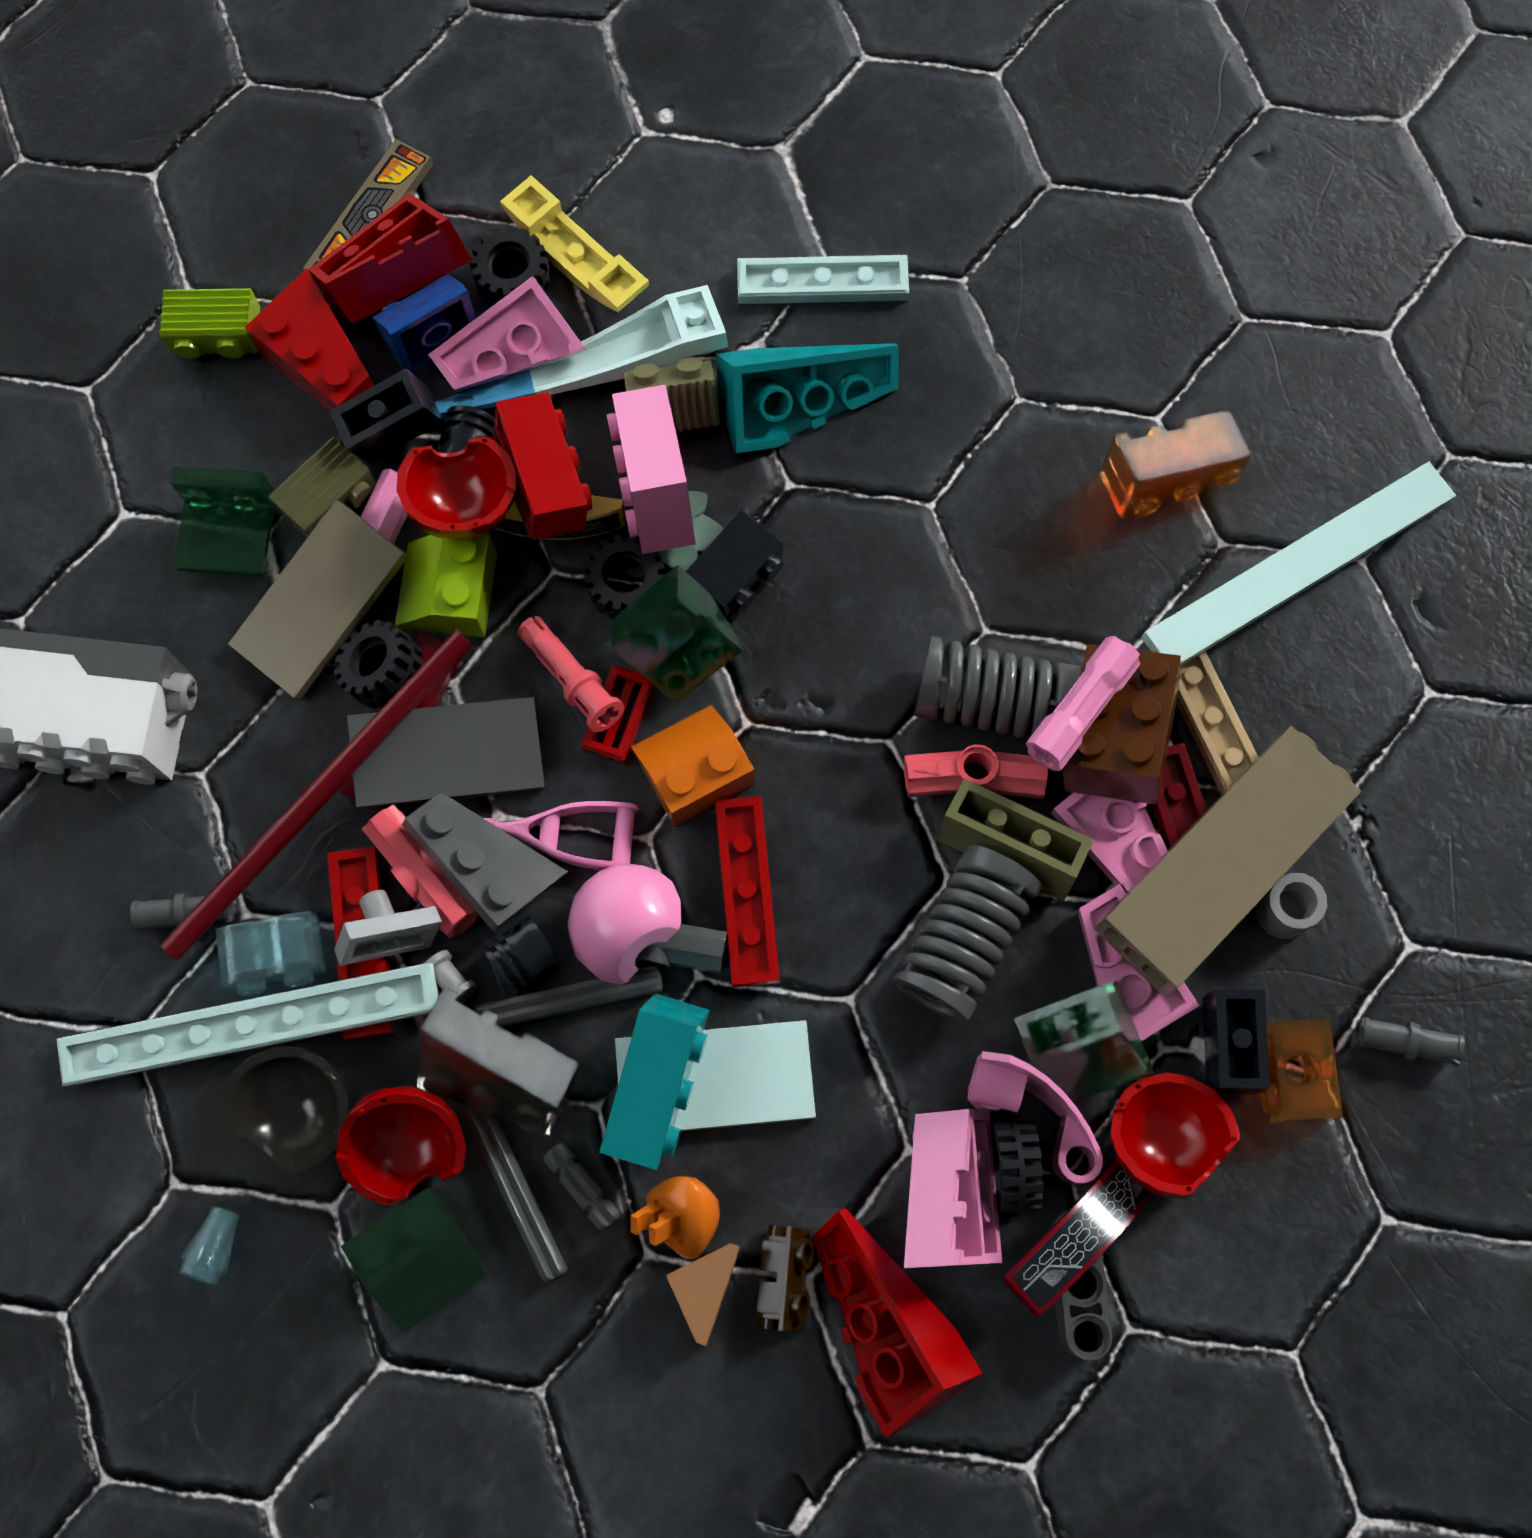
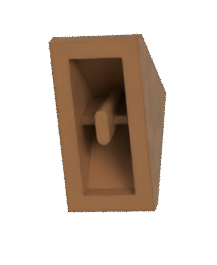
(701, 1289)

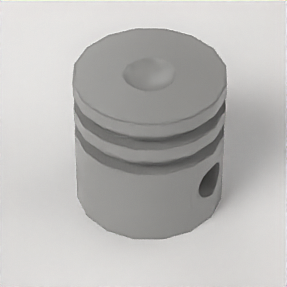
(1291, 906)

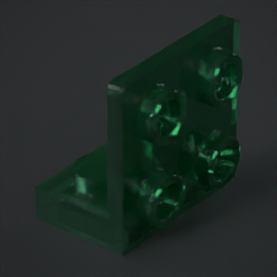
(223, 520)

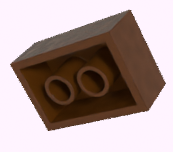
(1130, 738)

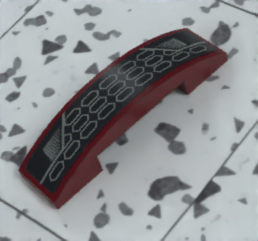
(1076, 1239)

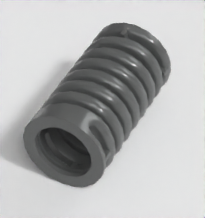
(990, 680)
(975, 941)

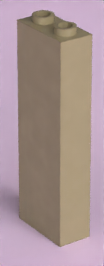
(1227, 860)

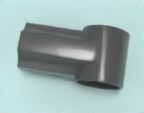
(688, 948)

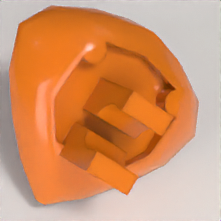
(680, 1214)

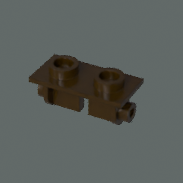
(785, 1303)

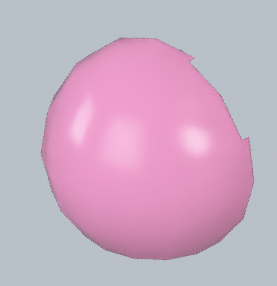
(620, 916)

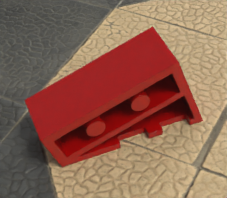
(389, 259)

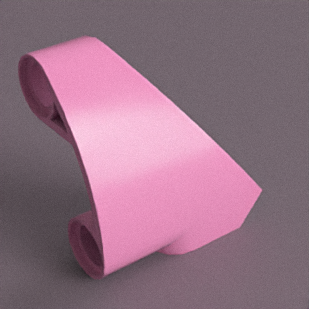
(1000, 1084)

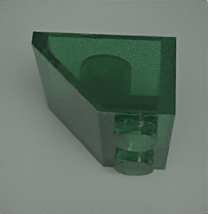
(414, 1259)

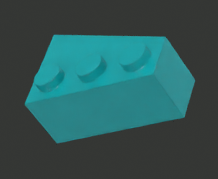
(655, 1081)

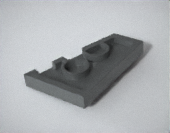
(481, 860)

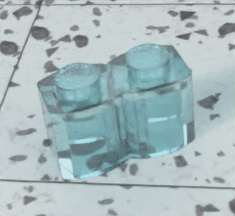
(271, 951)

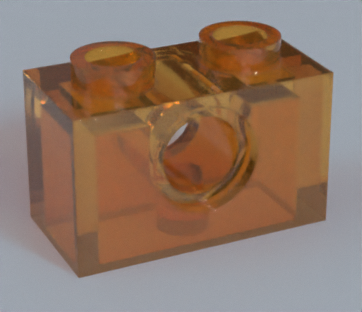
(1318, 1095)

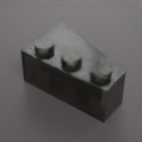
(492, 1069)

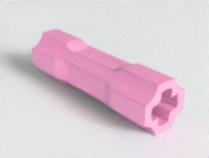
(1063, 730)

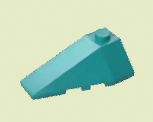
(789, 389)

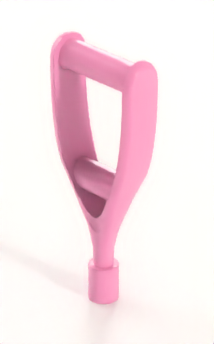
(549, 831)

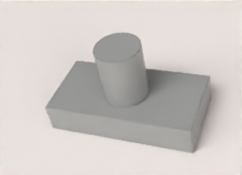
(384, 931)

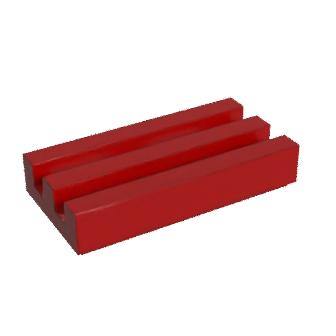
(606, 749)

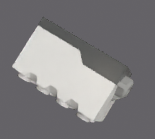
(91, 705)

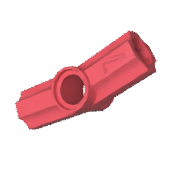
(944, 773)
(418, 872)

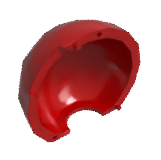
(458, 491)
(1172, 1133)
(397, 1142)

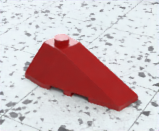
(901, 1340)

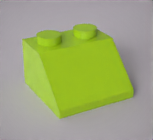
(447, 585)

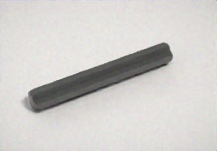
(572, 998)
(517, 1194)

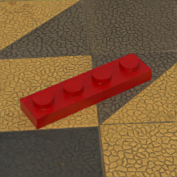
(351, 877)
(747, 892)

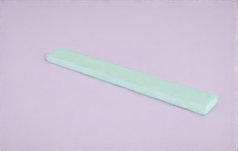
(1300, 565)
(247, 1025)

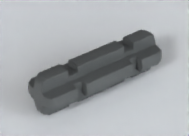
(581, 1186)

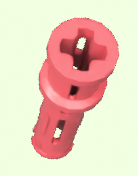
(580, 686)

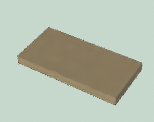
(318, 599)

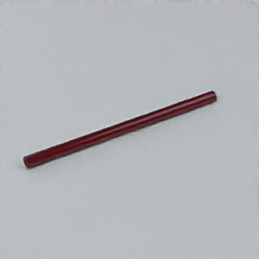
(316, 795)

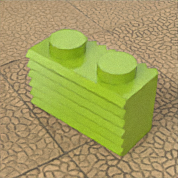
(208, 321)

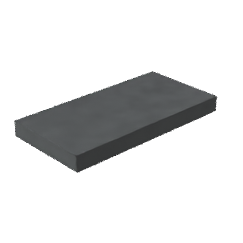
(452, 751)

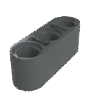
(1090, 1308)

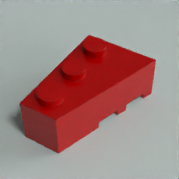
(309, 345)
(546, 468)

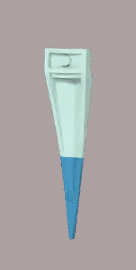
(658, 335)

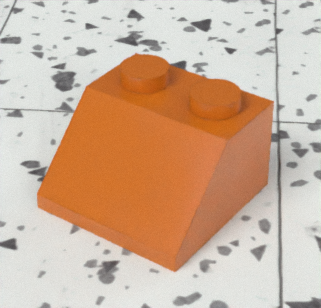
(694, 764)

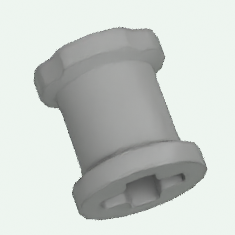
(448, 975)

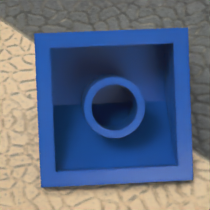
(424, 321)

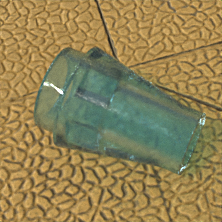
(210, 1248)

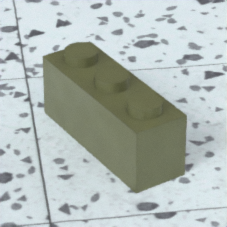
(1028, 838)

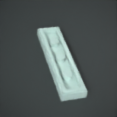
(822, 279)

